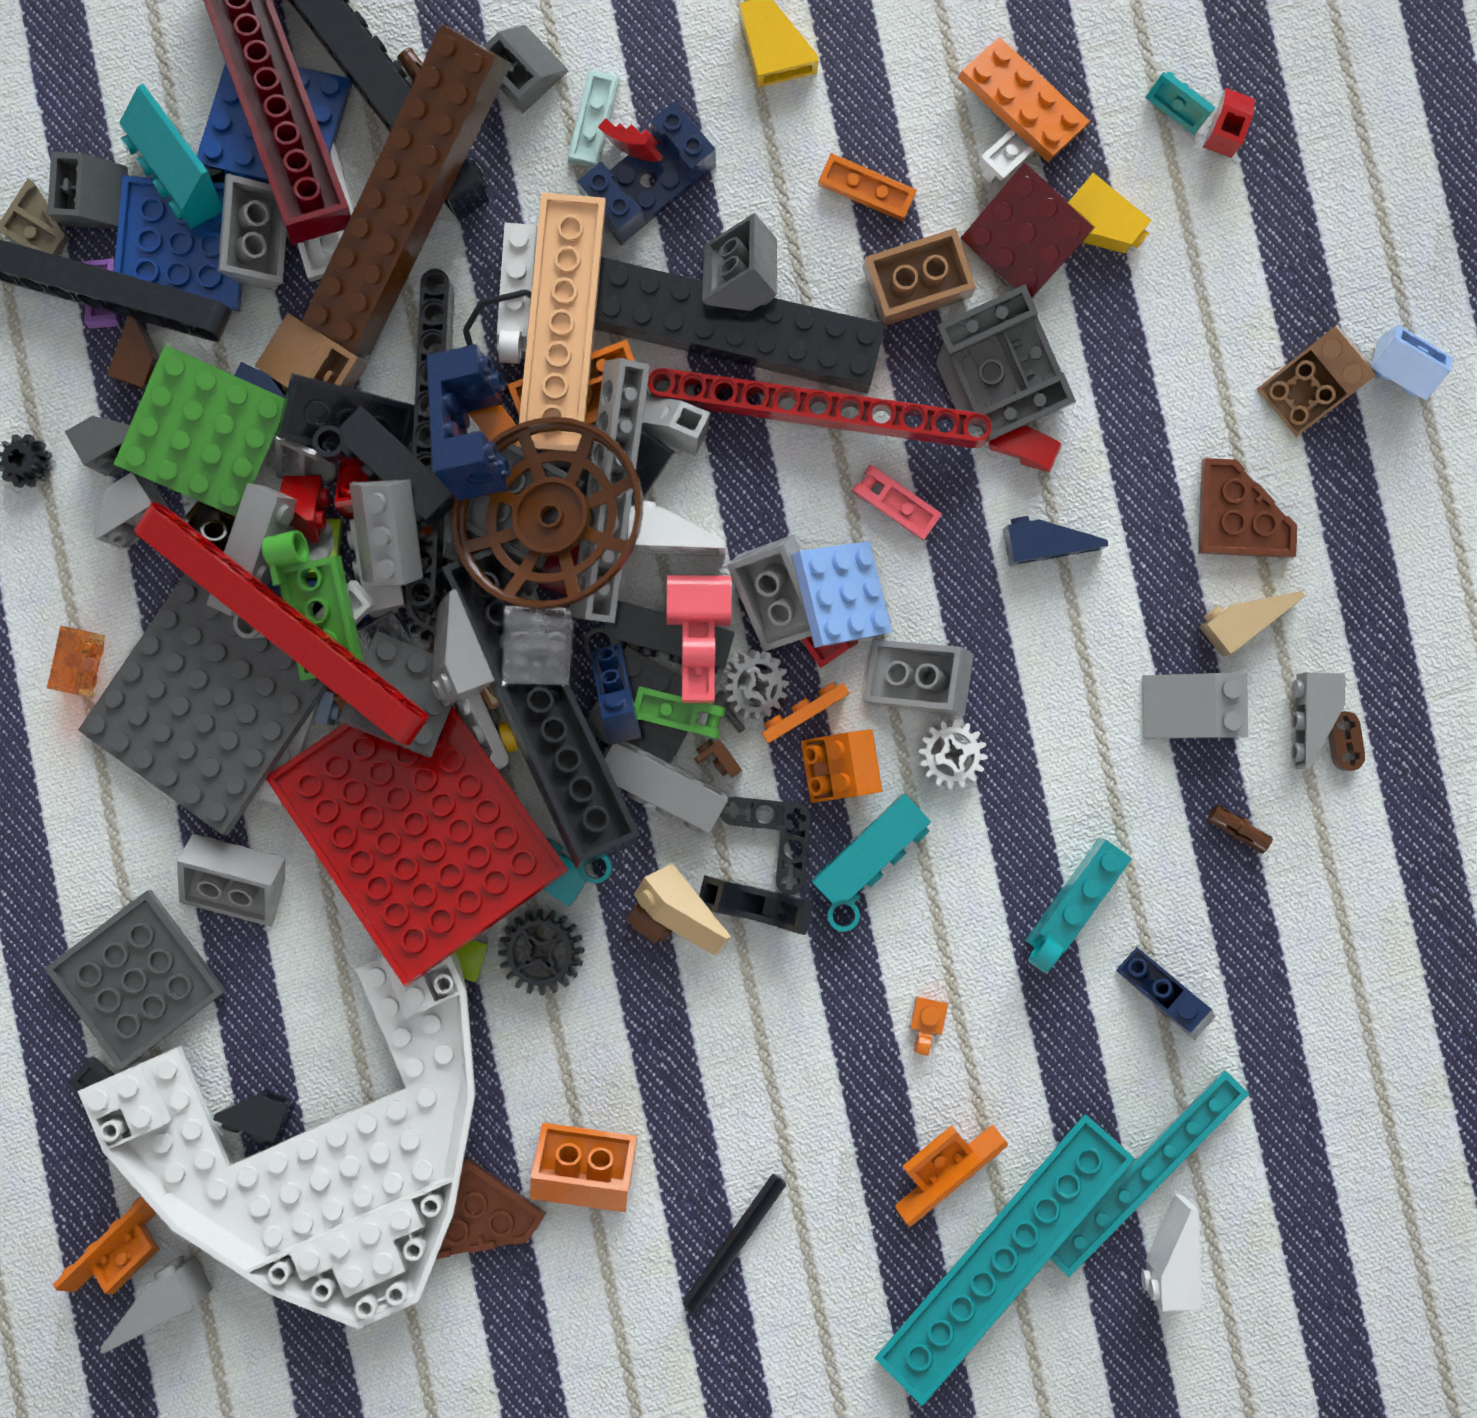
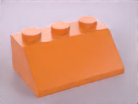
(583, 1167)

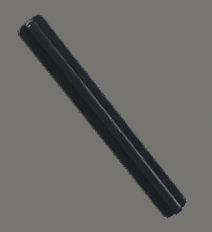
(734, 1243)

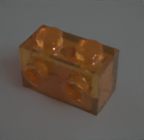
(76, 661)

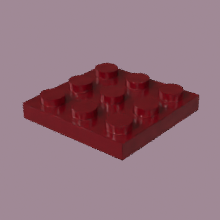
(1027, 231)

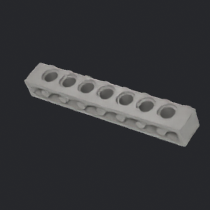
(621, 418)

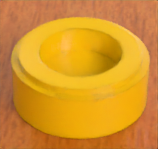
(508, 738)

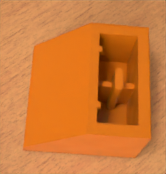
(841, 766)

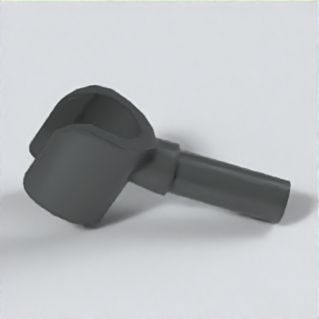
(728, 713)

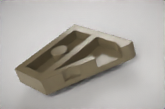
(29, 224)

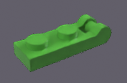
(671, 712)

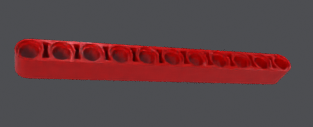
(832, 417)
(281, 624)

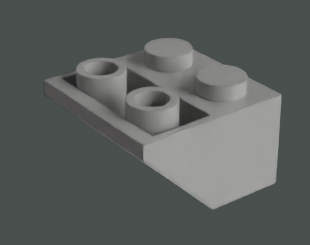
(123, 508)

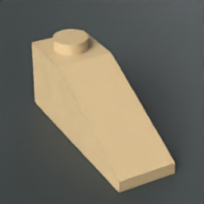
(1240, 622)
(679, 908)

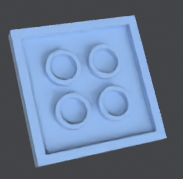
(841, 593)

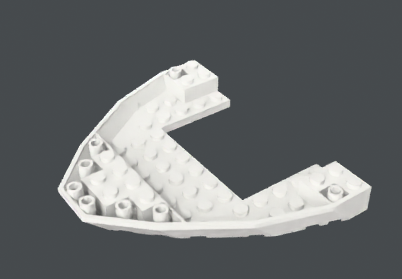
(337, 1212)

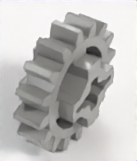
(742, 680)

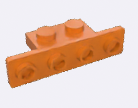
(944, 1167)
(115, 1254)

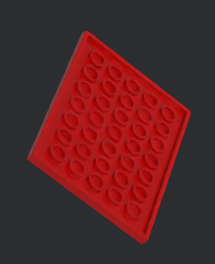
(417, 841)

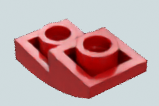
(632, 141)
(1030, 446)

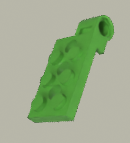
(288, 564)

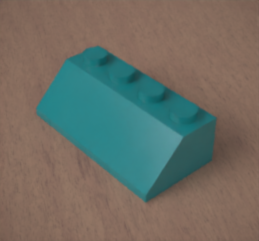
(169, 160)

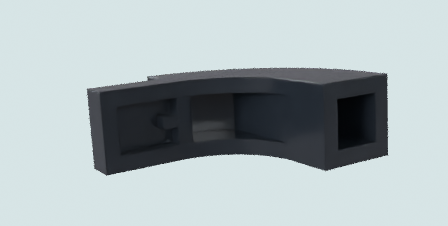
(756, 904)

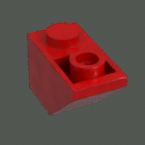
(1230, 123)
(310, 505)

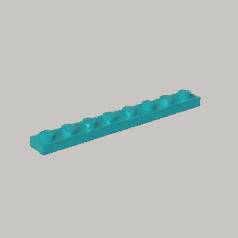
(1151, 1169)

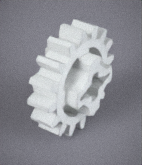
(946, 740)

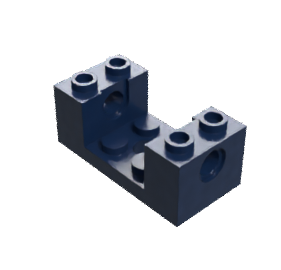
(685, 162)
(458, 384)

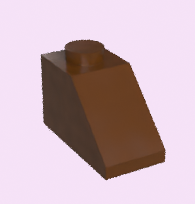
(134, 356)

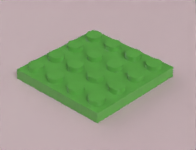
(200, 431)

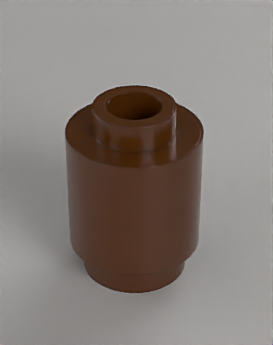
(646, 926)

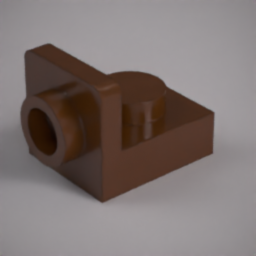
(724, 762)

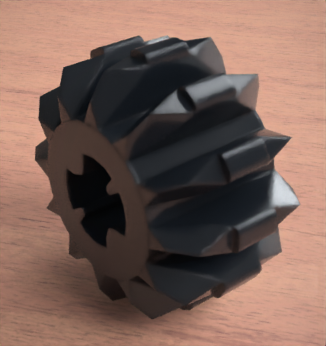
(34, 465)

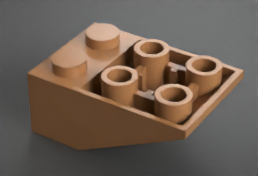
(308, 353)
(1317, 380)

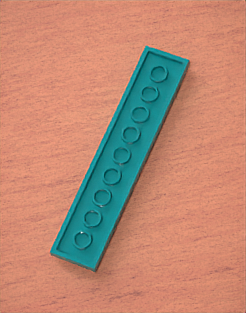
(1004, 1259)

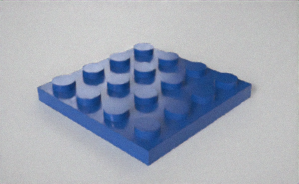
(228, 140)
(166, 250)

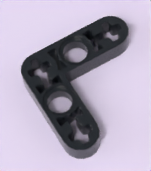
(780, 823)

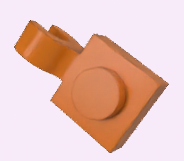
(927, 1018)

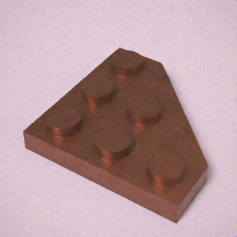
(1240, 515)
(488, 1214)

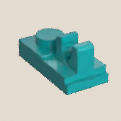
(1180, 102)

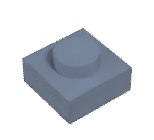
(327, 710)

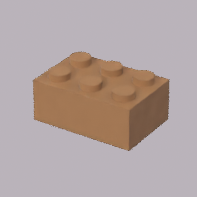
(919, 277)

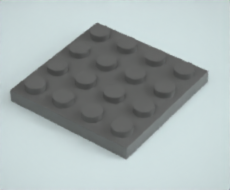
(135, 979)

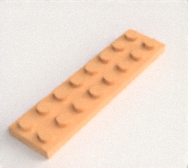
(562, 314)

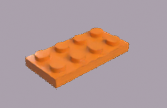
(1023, 99)

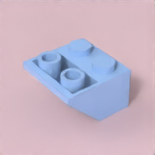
(1410, 362)

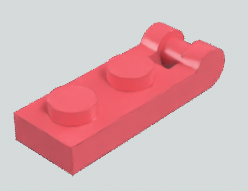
(897, 503)

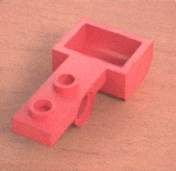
(698, 606)

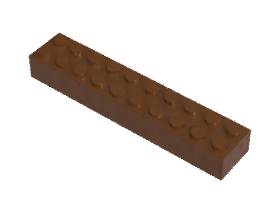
(406, 190)

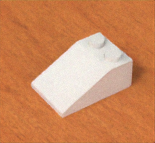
(672, 535)
(1174, 1260)

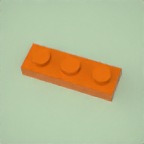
(867, 187)
(803, 711)

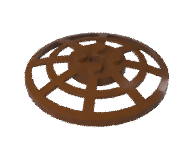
(547, 495)

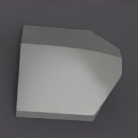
(300, 460)

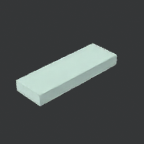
(595, 106)

